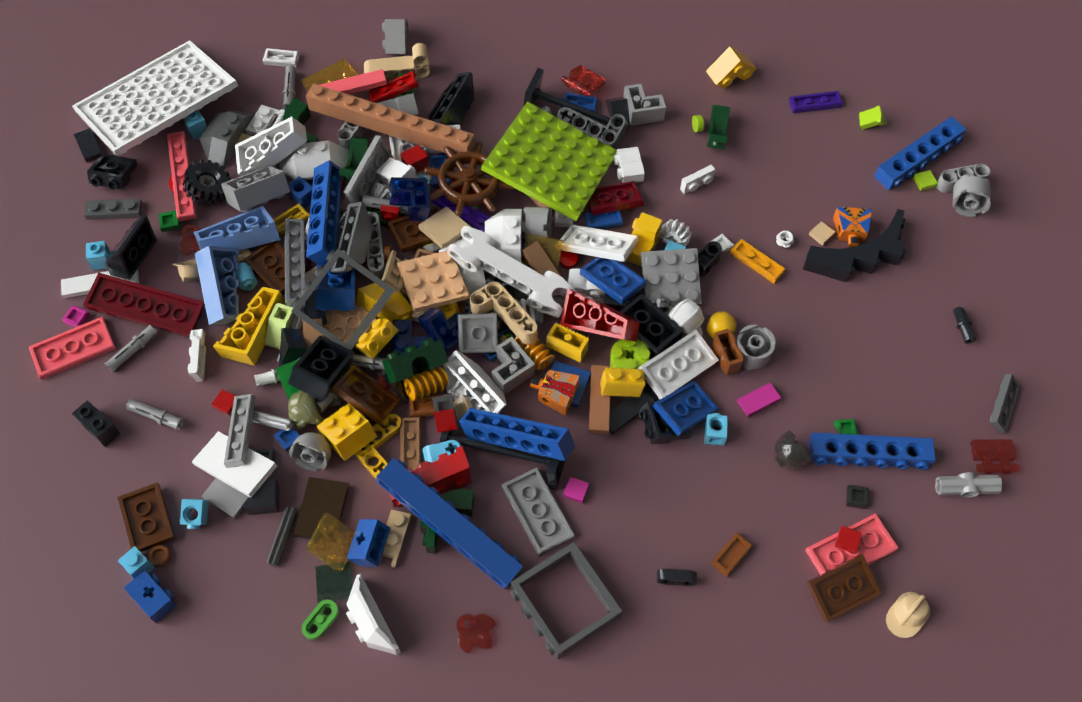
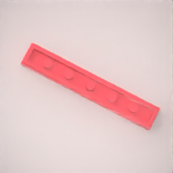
(179, 162)

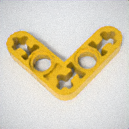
(370, 450)

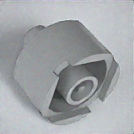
(971, 195)
(537, 221)
(756, 346)

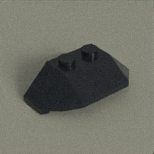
(454, 101)

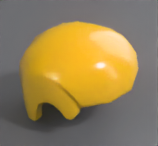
(720, 321)

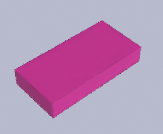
(758, 399)

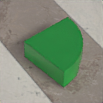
(845, 426)

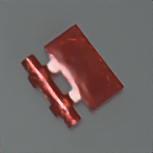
(586, 78)
(994, 450)

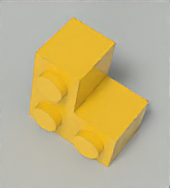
(729, 66)
(648, 233)

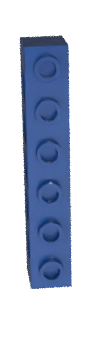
(920, 153)
(324, 212)
(517, 433)
(920, 447)

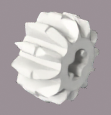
(675, 232)

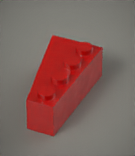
(593, 316)
(443, 474)

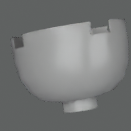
(311, 451)

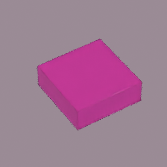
(76, 316)
(576, 490)

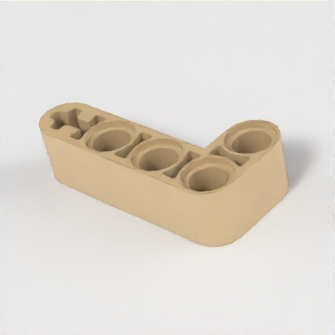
(396, 65)
(484, 301)

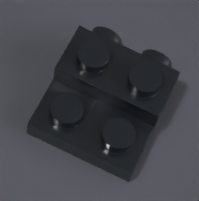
(111, 171)
(656, 427)

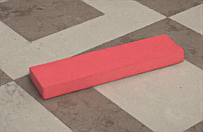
(358, 83)

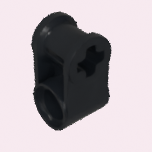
(706, 259)

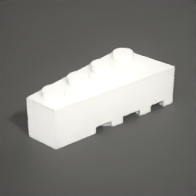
(269, 146)

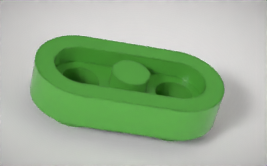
(319, 620)

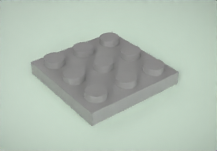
(672, 275)

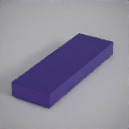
(815, 102)

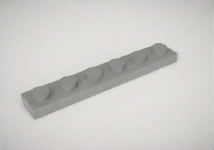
(294, 260)

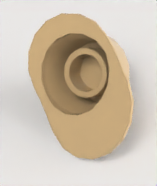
(188, 270)
(908, 615)

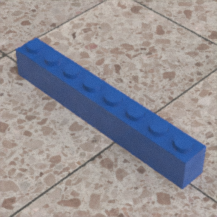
(449, 523)

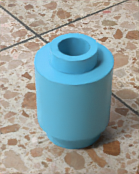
(246, 277)

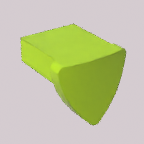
(872, 118)

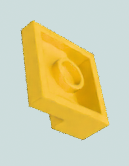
(376, 338)

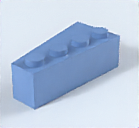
(240, 232)
(218, 282)

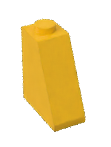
(395, 308)

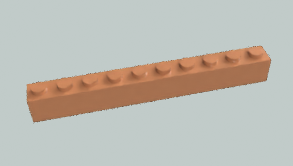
(388, 120)

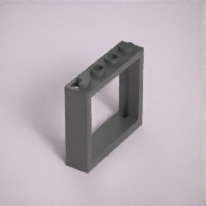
(311, 286)
(593, 581)

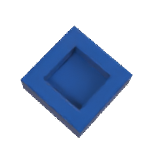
(286, 438)

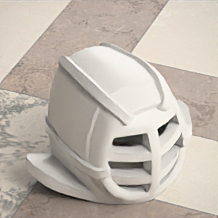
(686, 316)

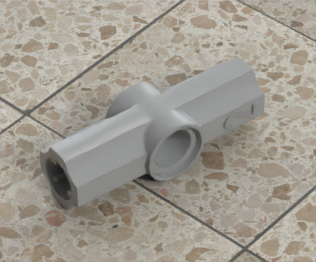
(968, 485)

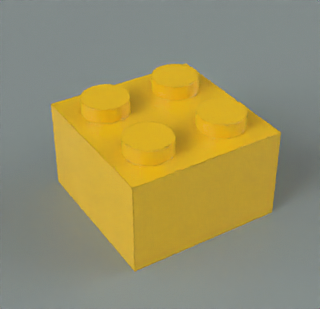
(347, 431)

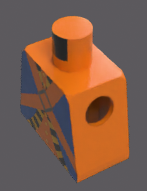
(852, 224)

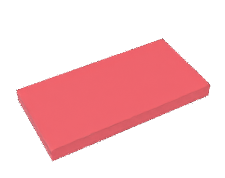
(72, 348)
(873, 544)

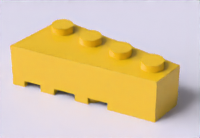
(248, 335)

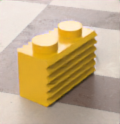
(567, 342)
(622, 382)

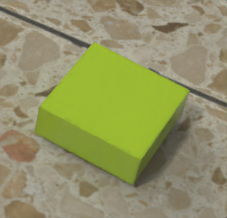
(925, 180)

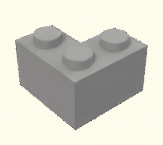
(395, 36)
(404, 103)
(642, 108)
(515, 366)

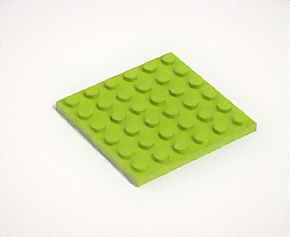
(550, 161)

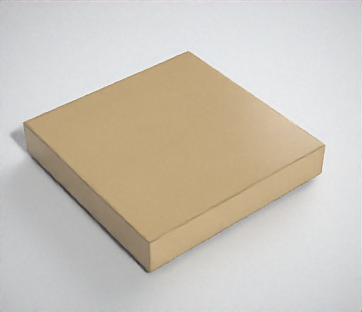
(443, 227)

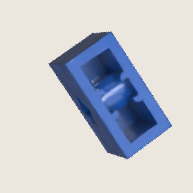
(368, 543)
(140, 591)

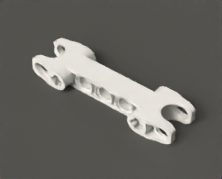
(484, 255)

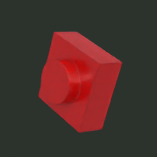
(390, 213)

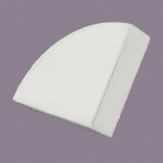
(726, 244)

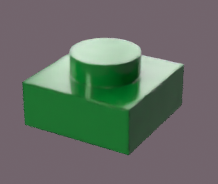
(168, 221)

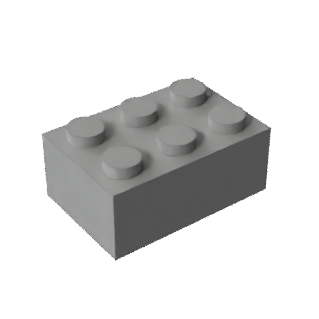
(255, 188)

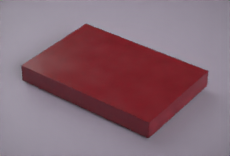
(615, 198)

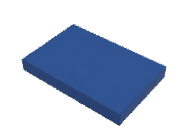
(613, 278)
(685, 407)

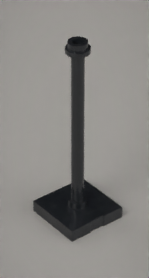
(534, 92)
(554, 466)

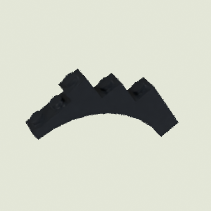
(842, 262)

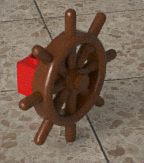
(467, 186)

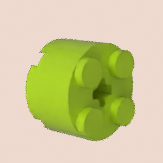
(629, 354)

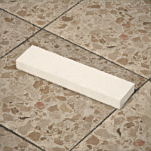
(82, 284)

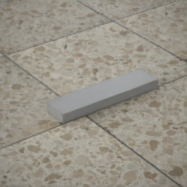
(239, 430)

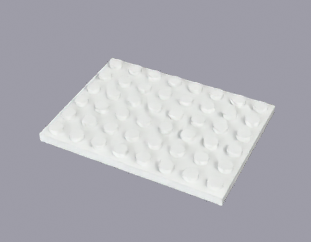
(154, 97)

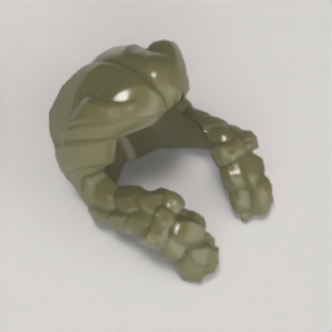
(304, 411)

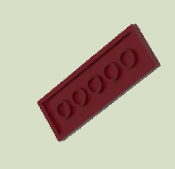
(144, 305)

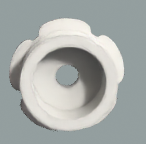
(785, 235)

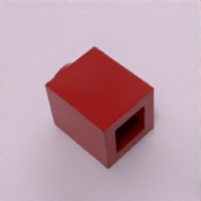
(416, 158)

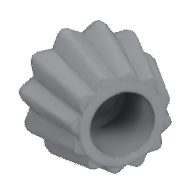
(380, 190)

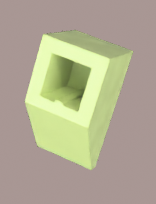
(280, 318)

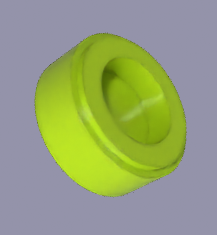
(697, 123)

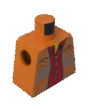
(556, 390)

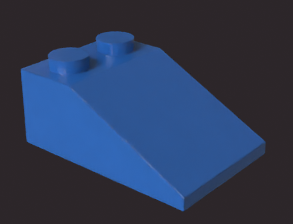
(336, 291)

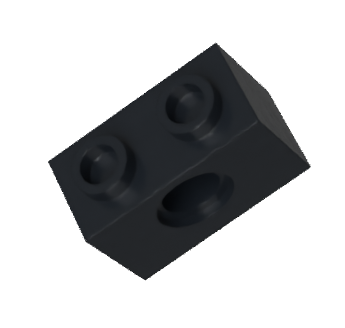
(96, 423)

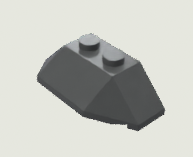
(223, 133)
(353, 236)

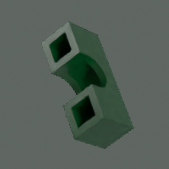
(400, 365)

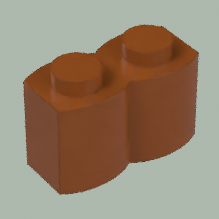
(728, 353)

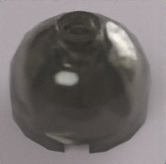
(791, 453)

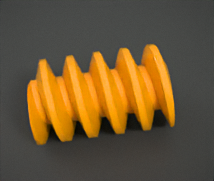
(537, 353)
(426, 383)

